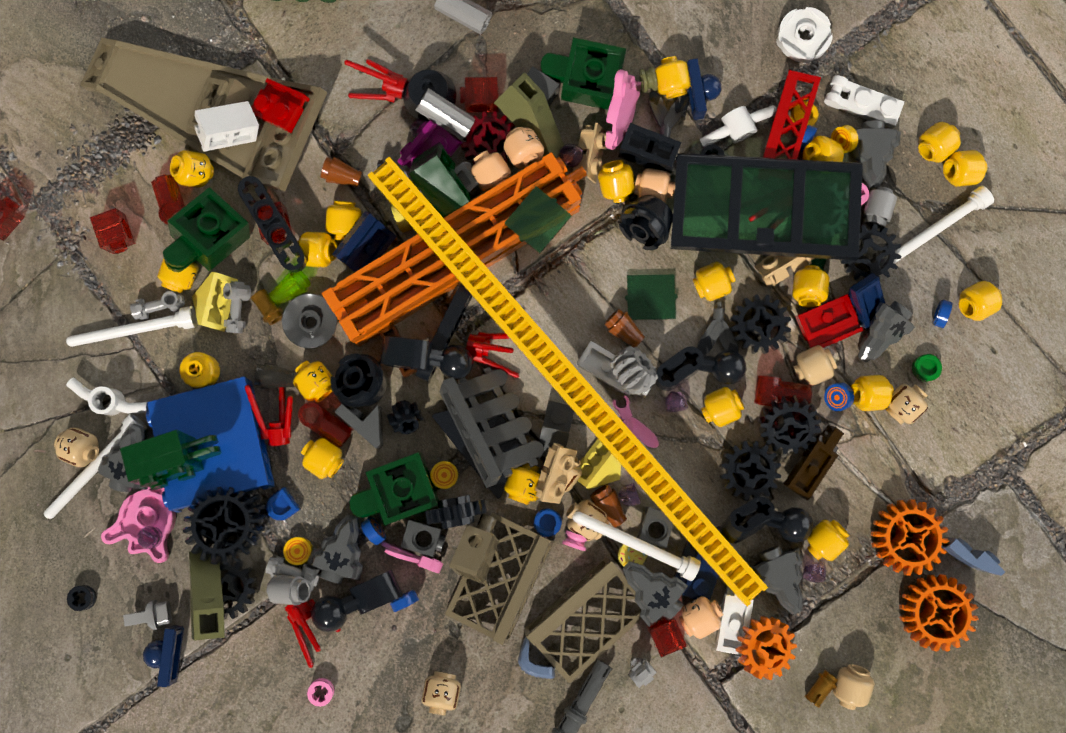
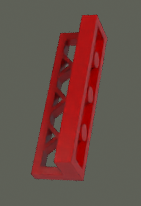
(785, 104)

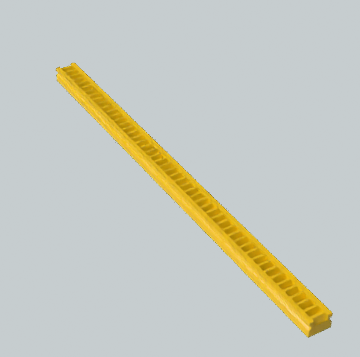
(567, 381)

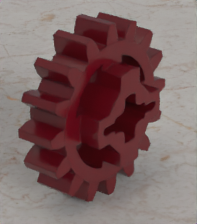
(479, 142)

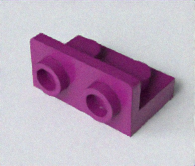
(428, 135)

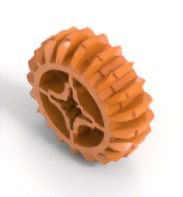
(929, 527)
(958, 604)

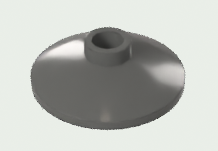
(299, 312)

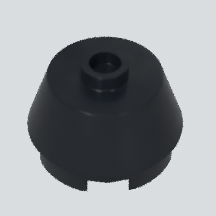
(419, 85)
(647, 221)
(359, 381)

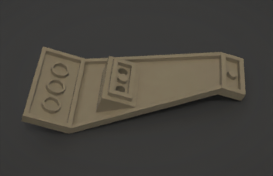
(172, 86)

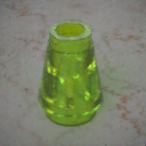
(290, 287)

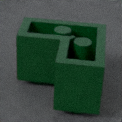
(437, 180)

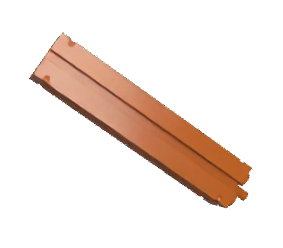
(415, 276)

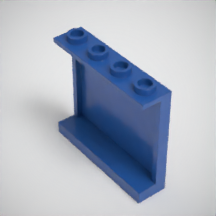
(218, 411)

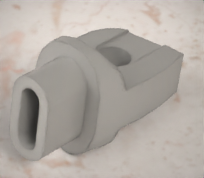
(154, 615)

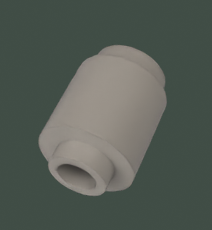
(879, 207)
(288, 590)

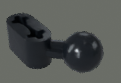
(418, 355)
(726, 367)
(792, 523)
(331, 612)

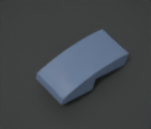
(977, 559)

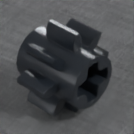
(405, 417)

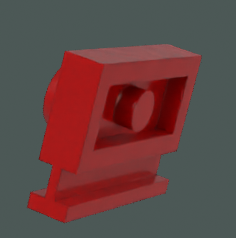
(279, 105)
(829, 322)

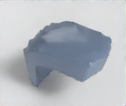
(530, 668)

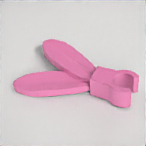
(641, 432)
(422, 561)

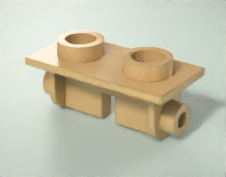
(593, 142)
(774, 267)
(552, 484)

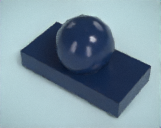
(702, 89)
(866, 297)
(165, 655)

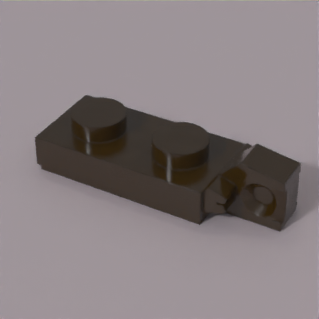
(814, 463)

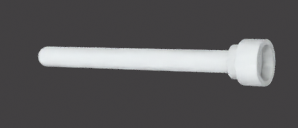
(979, 199)
(183, 318)
(90, 470)
(686, 566)

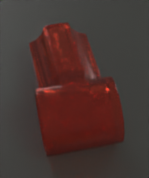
(167, 196)
(773, 388)
(327, 425)

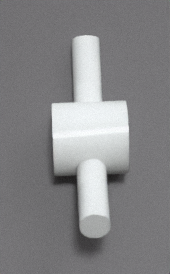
(738, 125)
(96, 397)

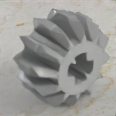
(634, 370)

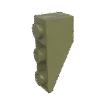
(528, 108)
(205, 599)

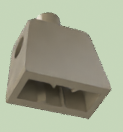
(471, 561)

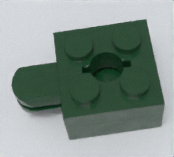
(586, 72)
(194, 232)
(167, 458)
(396, 490)

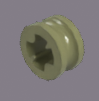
(648, 79)

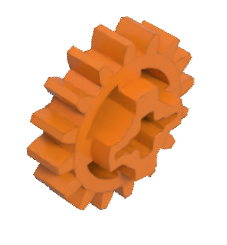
(766, 661)

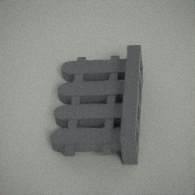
(479, 442)

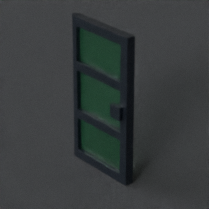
(797, 205)

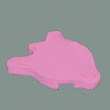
(622, 107)
(139, 511)

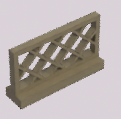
(518, 593)
(568, 605)

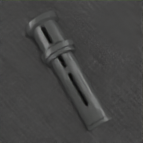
(576, 713)

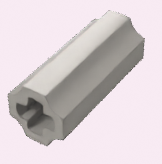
(466, 13)
(445, 114)

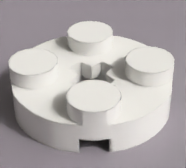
(801, 20)

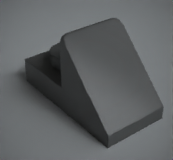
(556, 425)
(370, 428)

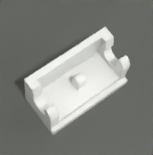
(226, 126)

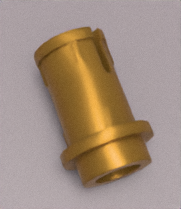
(271, 313)
(821, 688)

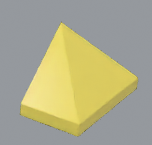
(209, 302)
(599, 467)

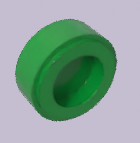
(927, 367)

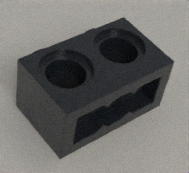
(649, 148)

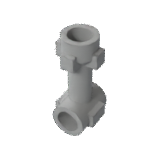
(236, 293)
(169, 299)
(308, 572)
(641, 671)

